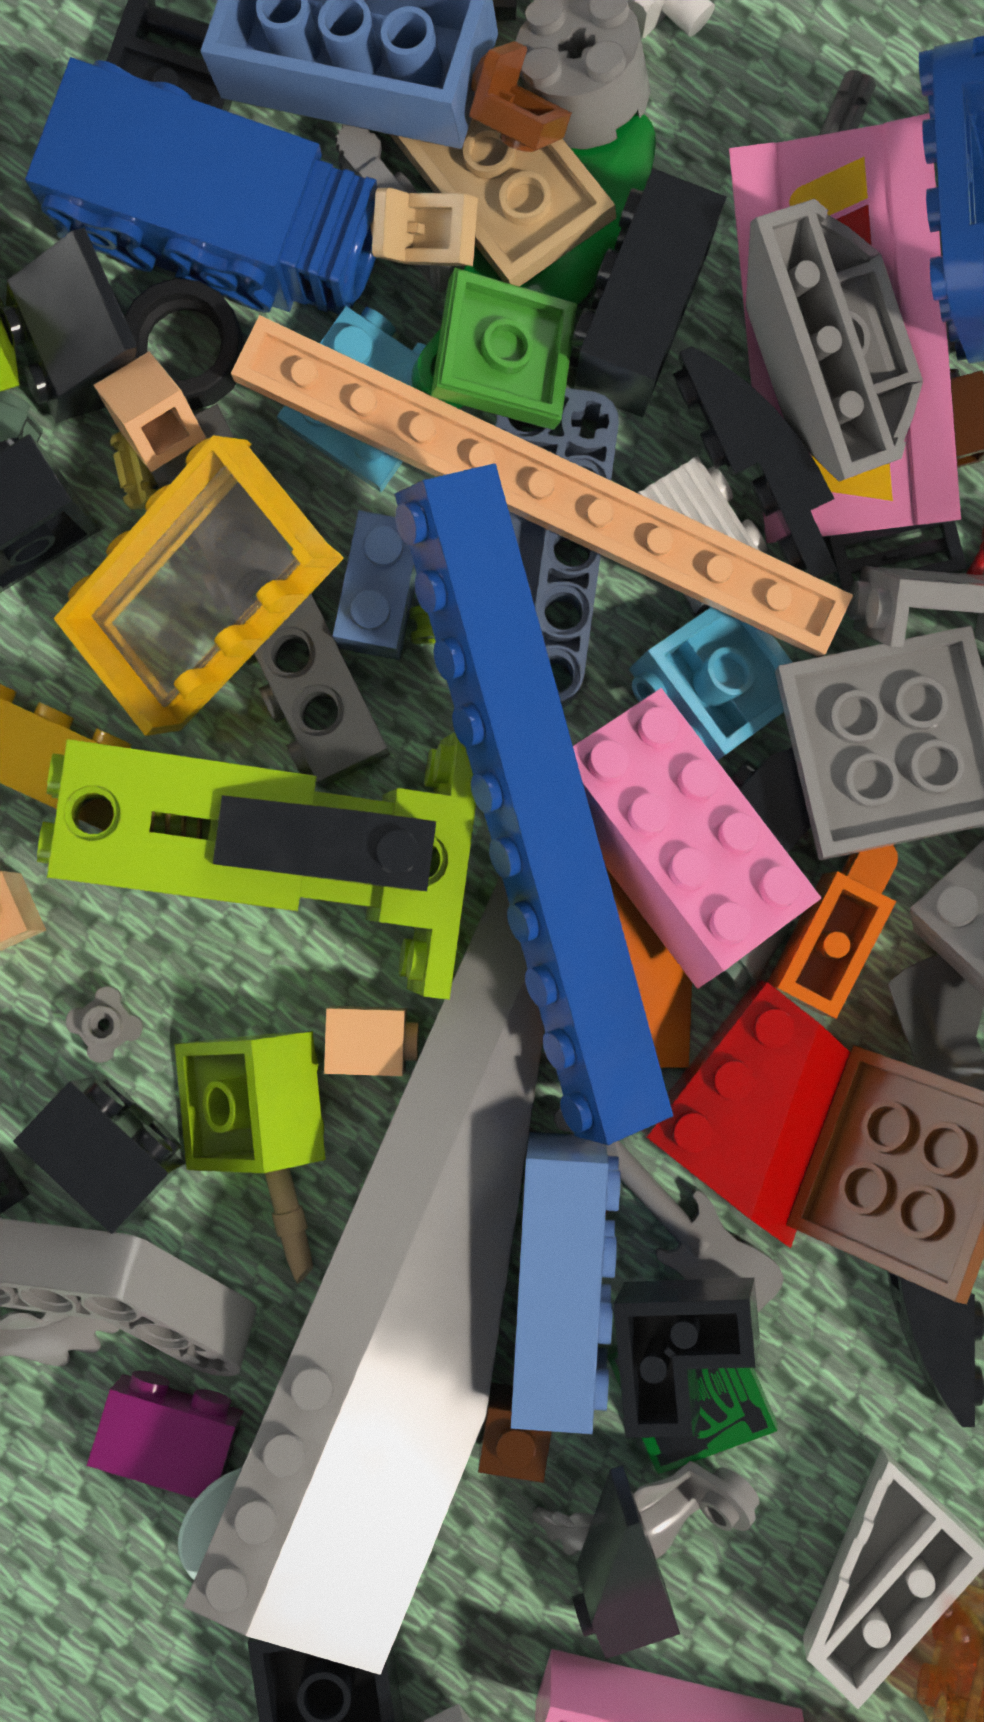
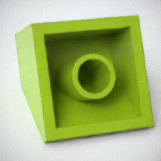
(250, 1103)

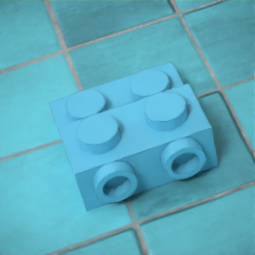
(370, 342)
(716, 677)

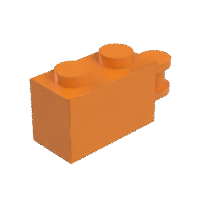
(837, 933)

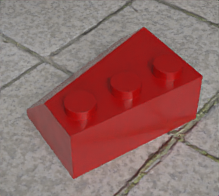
(755, 1106)

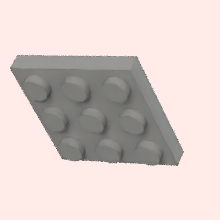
(888, 741)

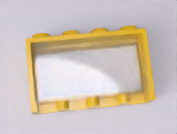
(195, 585)

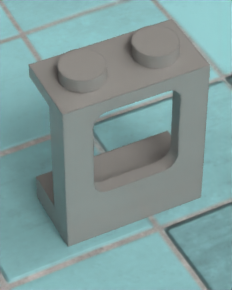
(885, 594)

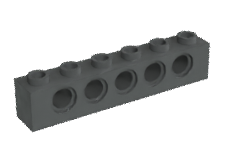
(354, 736)

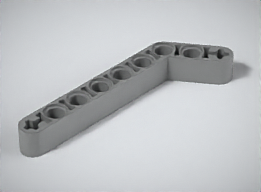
(127, 1286)

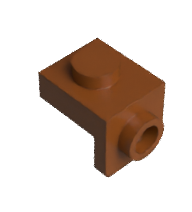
(519, 115)

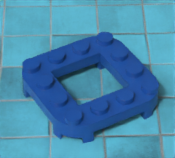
(955, 141)

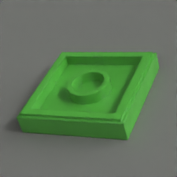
(504, 349)

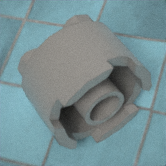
(587, 62)

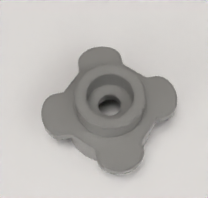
(122, 1024)

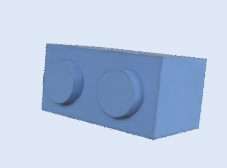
(376, 589)

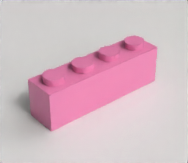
(600, 1691)

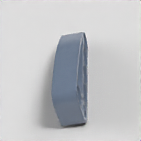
(545, 574)

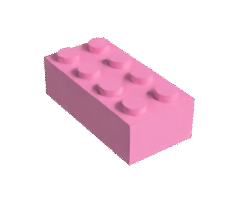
(686, 840)

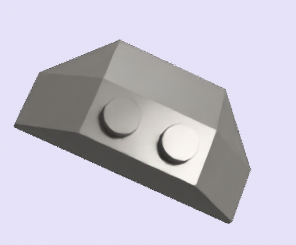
(831, 338)

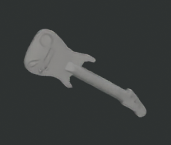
(704, 1244)

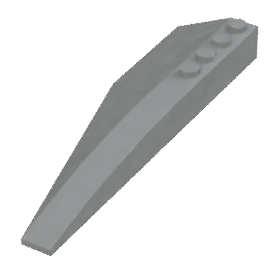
(395, 1345)

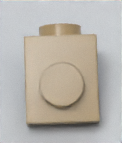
(424, 227)

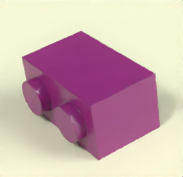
(165, 1434)

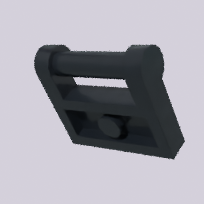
(161, 63)

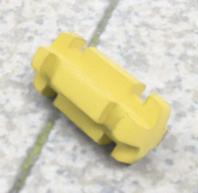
(132, 474)

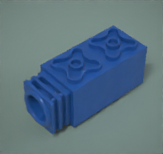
(201, 193)

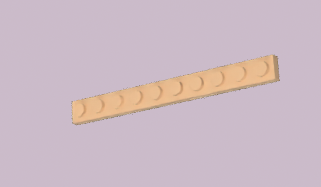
(543, 487)

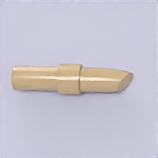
(290, 1222)

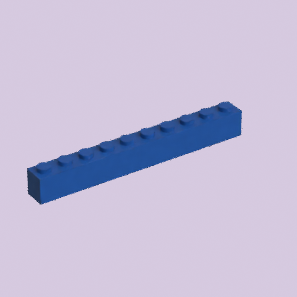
(533, 802)

